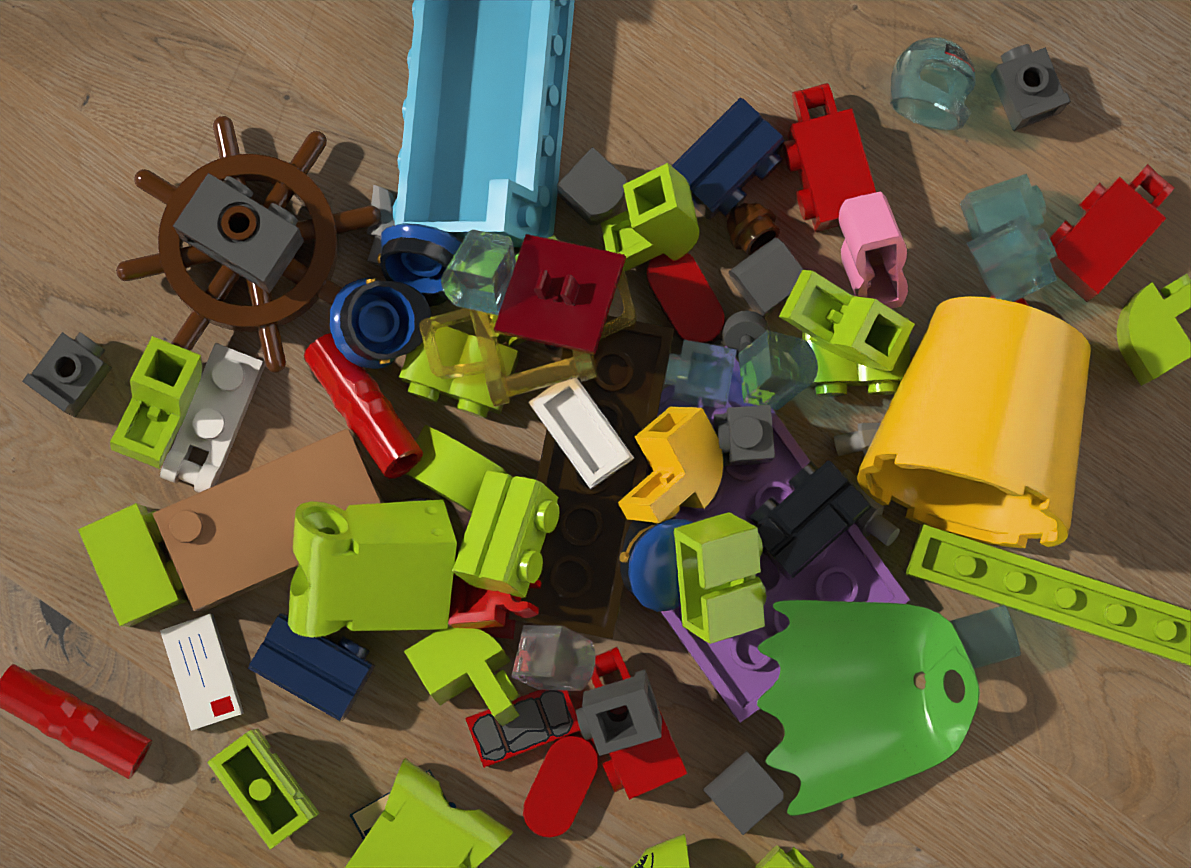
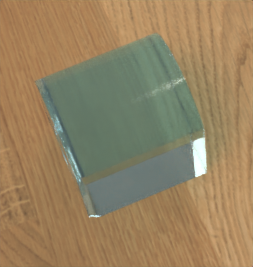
(480, 272)
(776, 369)
(988, 636)

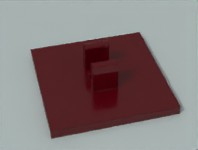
(560, 294)

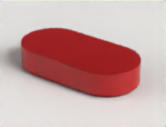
(685, 298)
(560, 786)

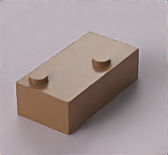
(244, 527)

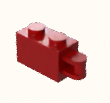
(827, 157)
(1108, 232)
(641, 765)

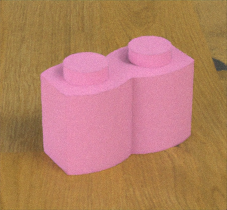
(873, 249)

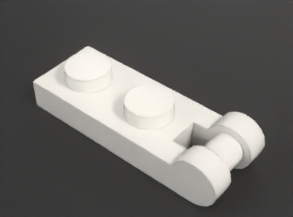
(213, 417)

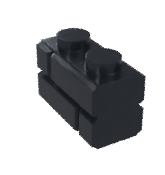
(808, 517)

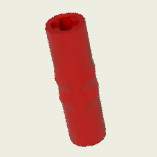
(364, 408)
(72, 721)

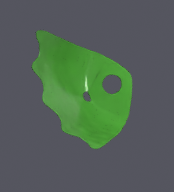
(853, 700)

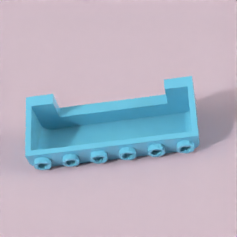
(485, 116)

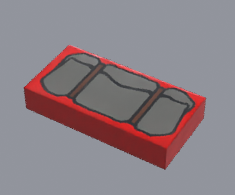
(542, 719)

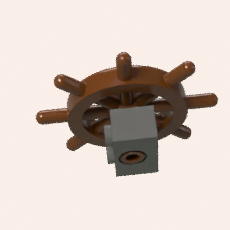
(247, 238)

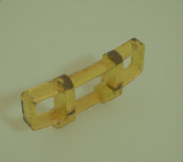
(498, 383)

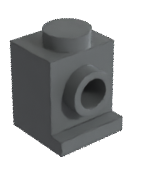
(1023, 103)
(73, 391)
(745, 435)
(615, 732)

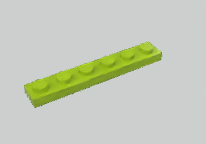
(1052, 594)

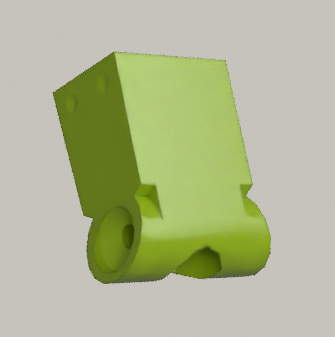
(371, 567)
(426, 832)

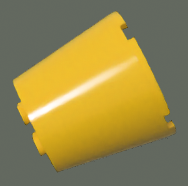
(986, 425)

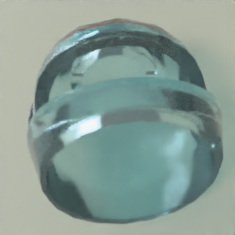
(933, 83)

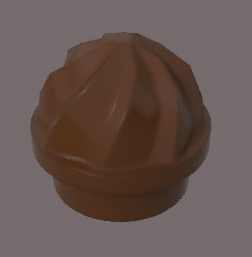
(751, 227)

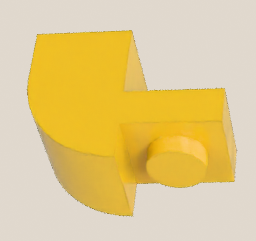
(683, 462)

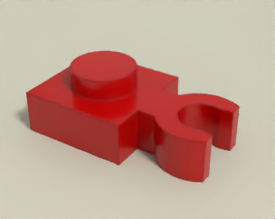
(484, 608)

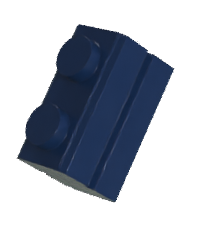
(728, 158)
(313, 668)

